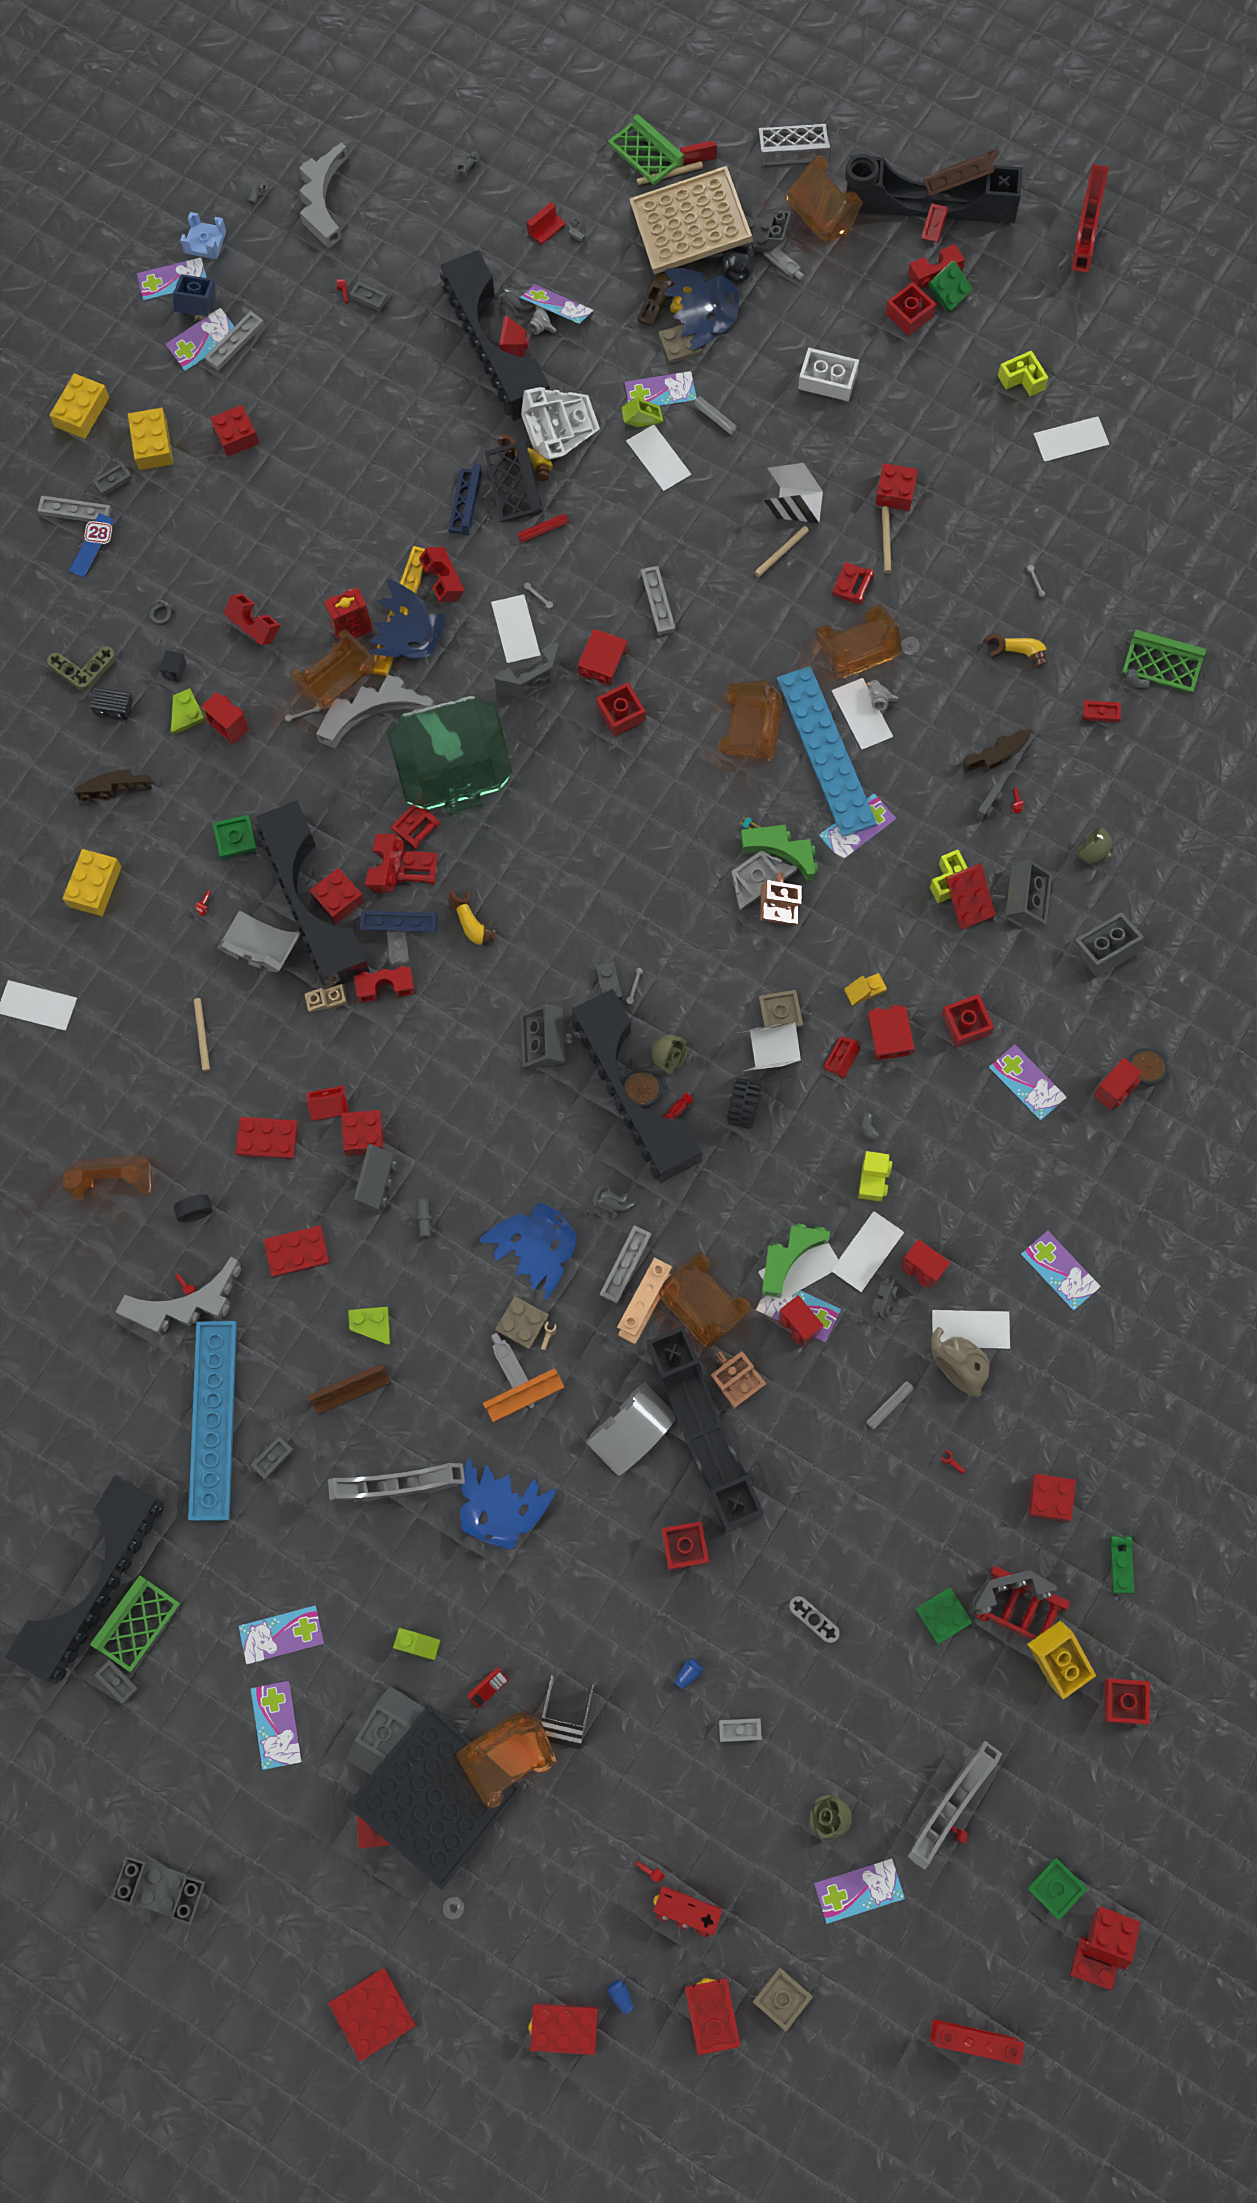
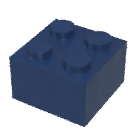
(194, 295)

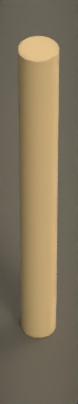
(677, 171)
(886, 539)
(780, 552)
(201, 1035)

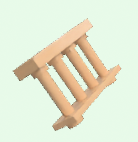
(643, 1302)

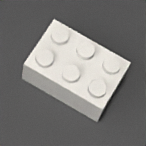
(828, 374)

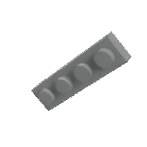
(234, 341)
(71, 509)
(658, 600)
(625, 1264)

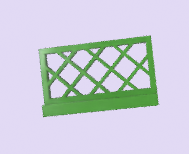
(656, 143)
(1169, 646)
(119, 1615)

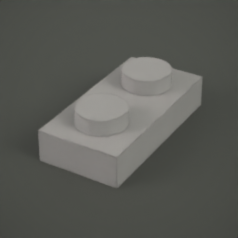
(740, 1730)

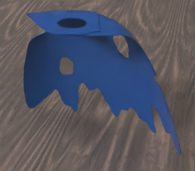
(535, 1242)
(501, 1507)

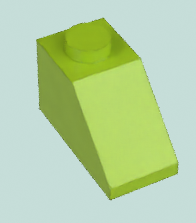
(641, 413)
(416, 1644)

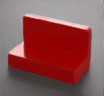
(699, 152)
(545, 224)
(327, 1103)

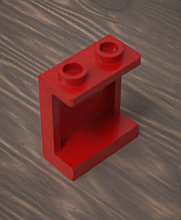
(602, 656)
(890, 1032)

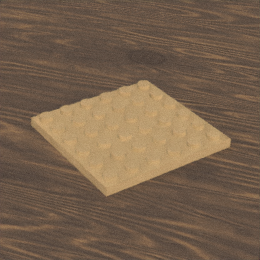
(690, 220)

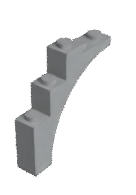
(313, 193)
(368, 702)
(185, 1310)
(396, 1485)
(953, 1803)

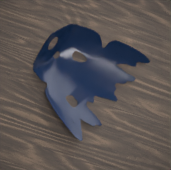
(701, 302)
(408, 628)

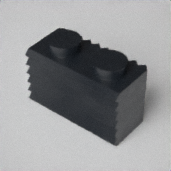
(111, 703)

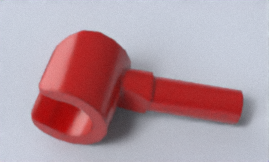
(341, 285)
(1018, 805)
(200, 907)
(186, 1289)
(951, 1461)
(961, 1835)
(656, 1875)

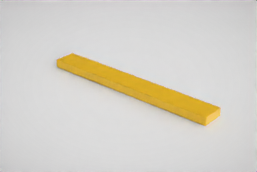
(411, 579)

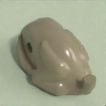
(961, 1362)

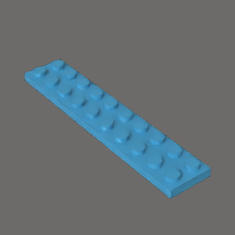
(826, 752)
(212, 1421)

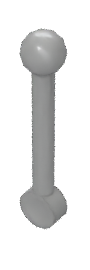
(1030, 569)
(549, 605)
(289, 718)
(630, 1000)

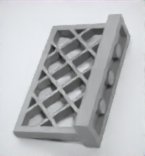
(794, 152)

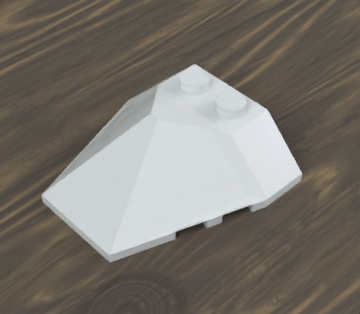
(557, 420)

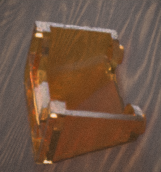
(822, 203)
(862, 644)
(334, 672)
(753, 720)
(131, 1168)
(702, 1301)
(506, 1756)

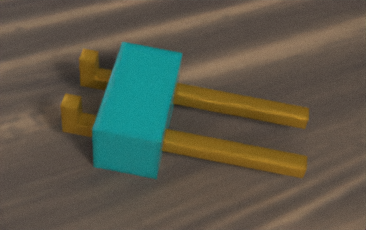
(745, 825)

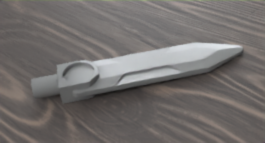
(785, 263)
(509, 1362)

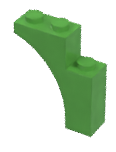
(777, 841)
(781, 1259)

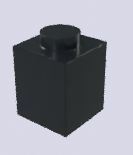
(172, 665)

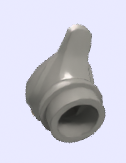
(540, 321)
(880, 695)

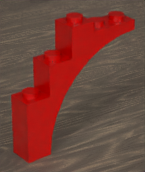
(1089, 218)

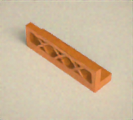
(524, 1395)

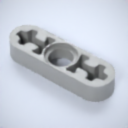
(829, 1626)

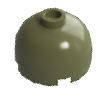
(1096, 846)
(669, 1052)
(830, 1817)

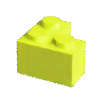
(1024, 370)
(949, 865)
(874, 1171)

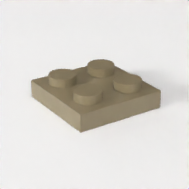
(677, 347)
(780, 1009)
(522, 1322)
(782, 1999)

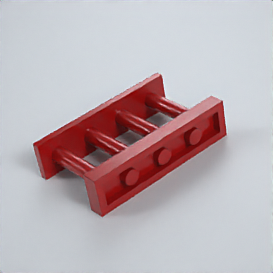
(1056, 1605)
(976, 2042)

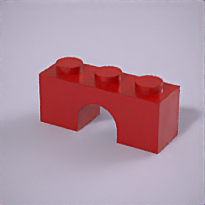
(922, 272)
(448, 586)
(240, 612)
(383, 878)
(369, 983)

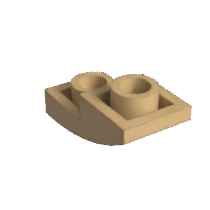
(326, 999)

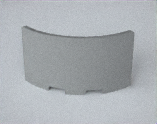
(257, 942)
(633, 1430)

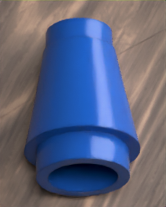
(690, 1671)
(620, 1996)

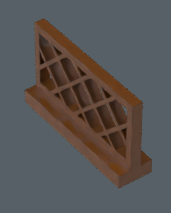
(961, 172)
(349, 1389)

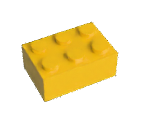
(79, 406)
(150, 439)
(92, 882)
(1061, 1659)

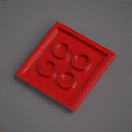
(372, 2014)

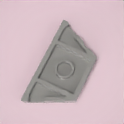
(753, 873)

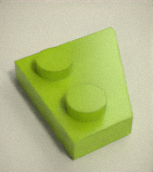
(185, 712)
(371, 1323)

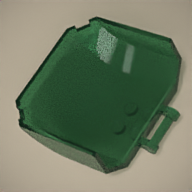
(450, 754)

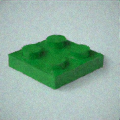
(950, 286)
(234, 836)
(943, 1615)
(1056, 1888)

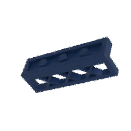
(469, 501)
(398, 921)

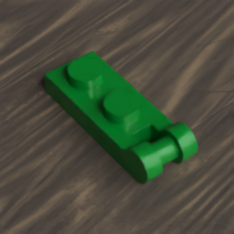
(1121, 1564)

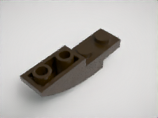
(655, 299)
(1003, 751)
(105, 785)

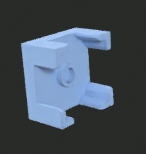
(203, 238)

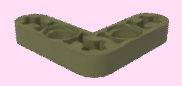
(84, 673)

